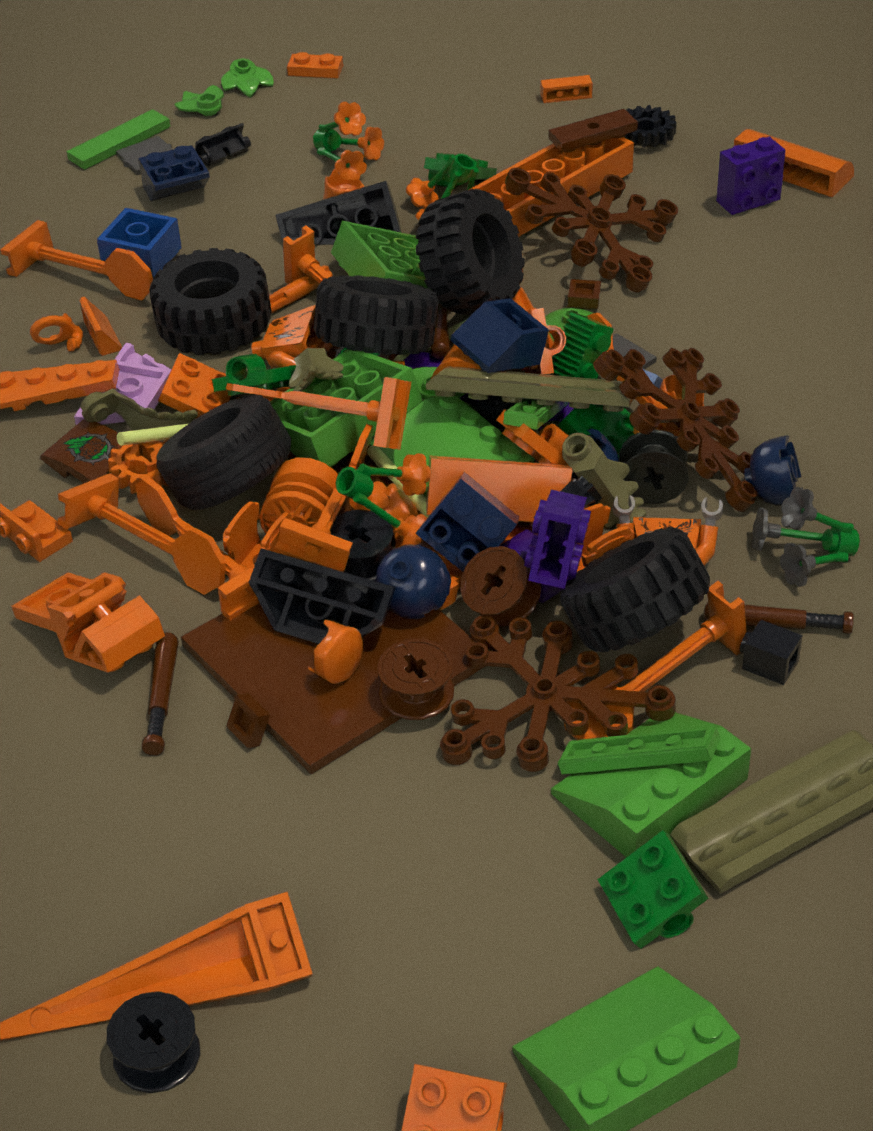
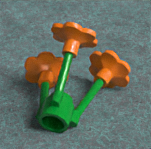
(350, 121)
(460, 170)
(373, 497)

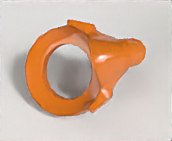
(68, 331)

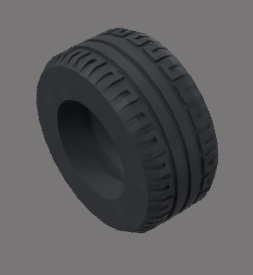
(224, 452)

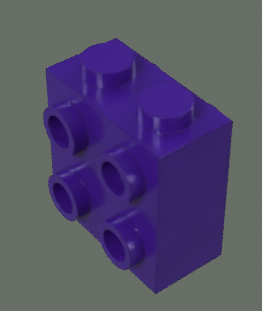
(750, 175)
(555, 547)

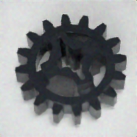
(653, 126)

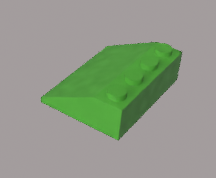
(377, 253)
(452, 430)
(334, 434)
(640, 802)
(630, 1053)

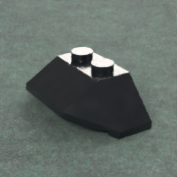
(304, 594)

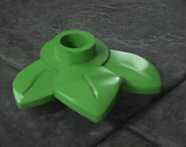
(246, 77)
(206, 103)

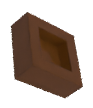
(584, 293)
(248, 720)

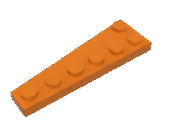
(57, 383)

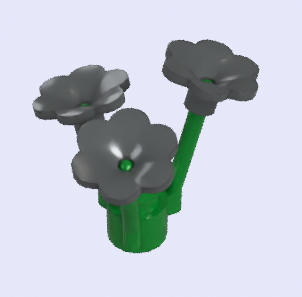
(839, 541)

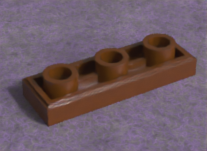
(592, 130)

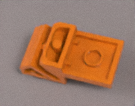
(91, 619)

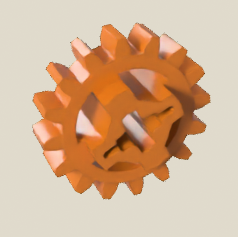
(136, 463)

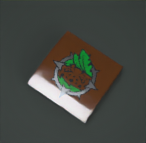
(82, 451)

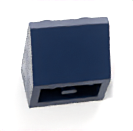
(172, 172)
(501, 337)
(467, 522)

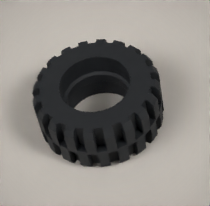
(469, 251)
(210, 301)
(375, 314)
(635, 590)

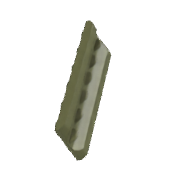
(518, 385)
(780, 812)

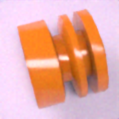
(300, 489)

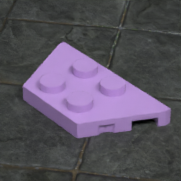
(138, 379)

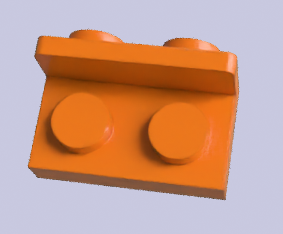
(33, 530)

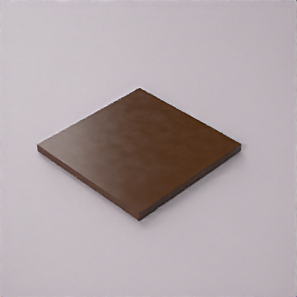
(306, 712)

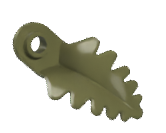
(312, 364)
(100, 405)
(603, 473)

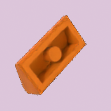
(99, 328)

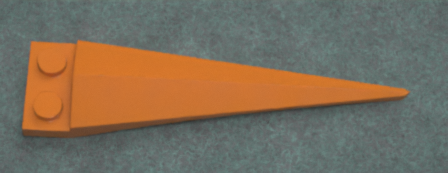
(224, 959)

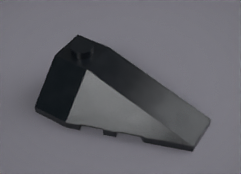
(364, 206)

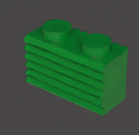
(584, 344)

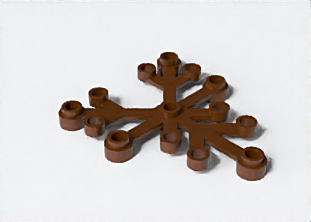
(596, 220)
(685, 414)
(545, 694)

